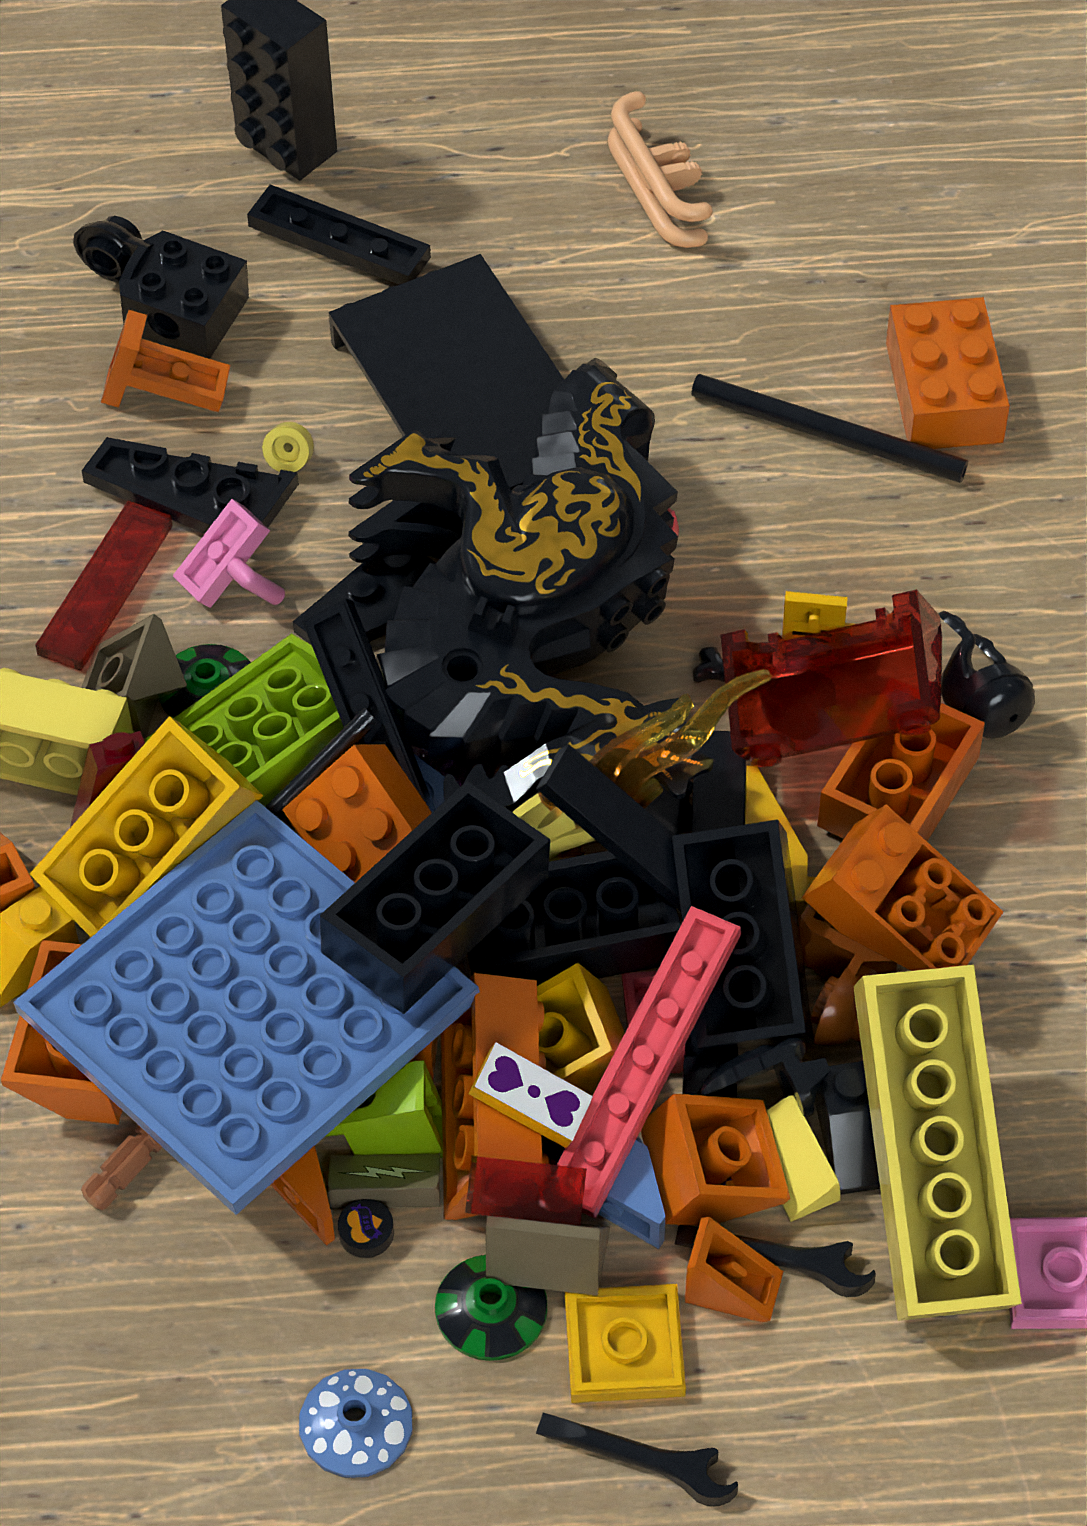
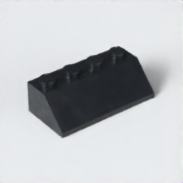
(748, 881)

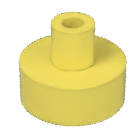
(288, 447)

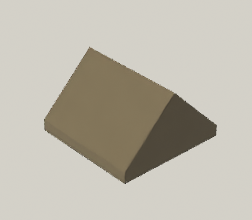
(546, 1254)

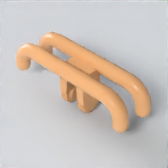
(656, 175)

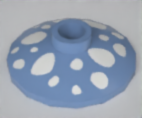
(358, 1446)

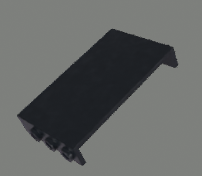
(454, 358)

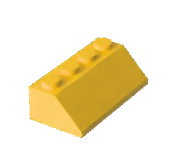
(143, 826)

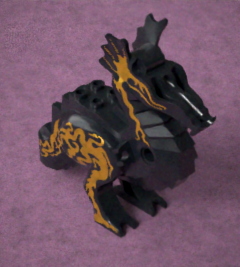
(526, 589)

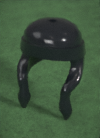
(993, 694)

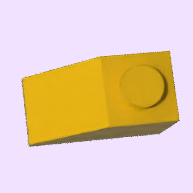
(21, 932)

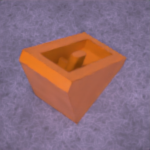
(730, 1275)

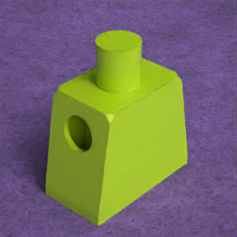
(397, 1117)

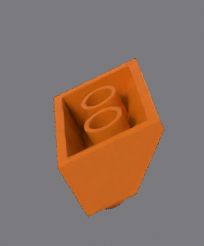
(42, 1072)

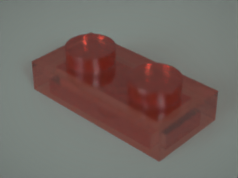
(525, 1190)

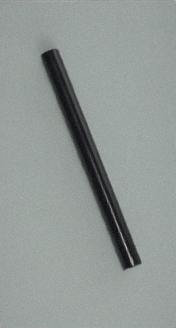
(830, 428)

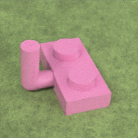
(223, 557)

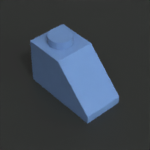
(635, 1198)

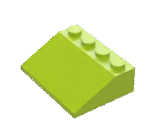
(268, 716)

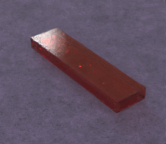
(104, 585)

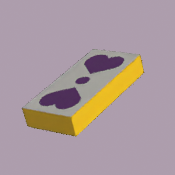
(530, 1095)

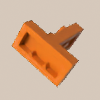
(162, 370)

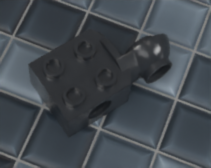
(178, 283)

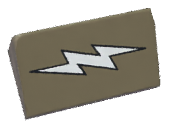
(387, 1178)

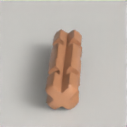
(119, 1169)

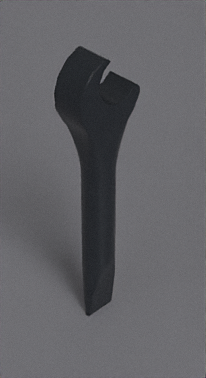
(820, 1263)
(682, 1467)

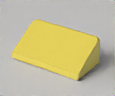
(803, 1162)

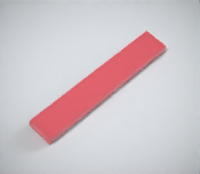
(649, 1052)

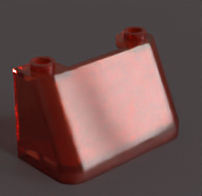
(837, 683)

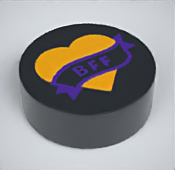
(365, 1228)

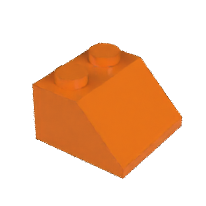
(704, 1142)

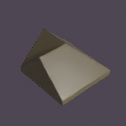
(138, 667)

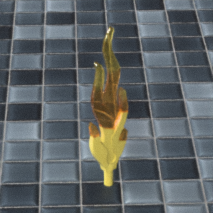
(630, 766)

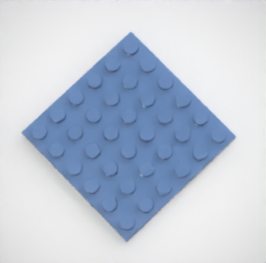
(225, 1017)

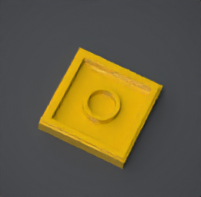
(625, 1344)

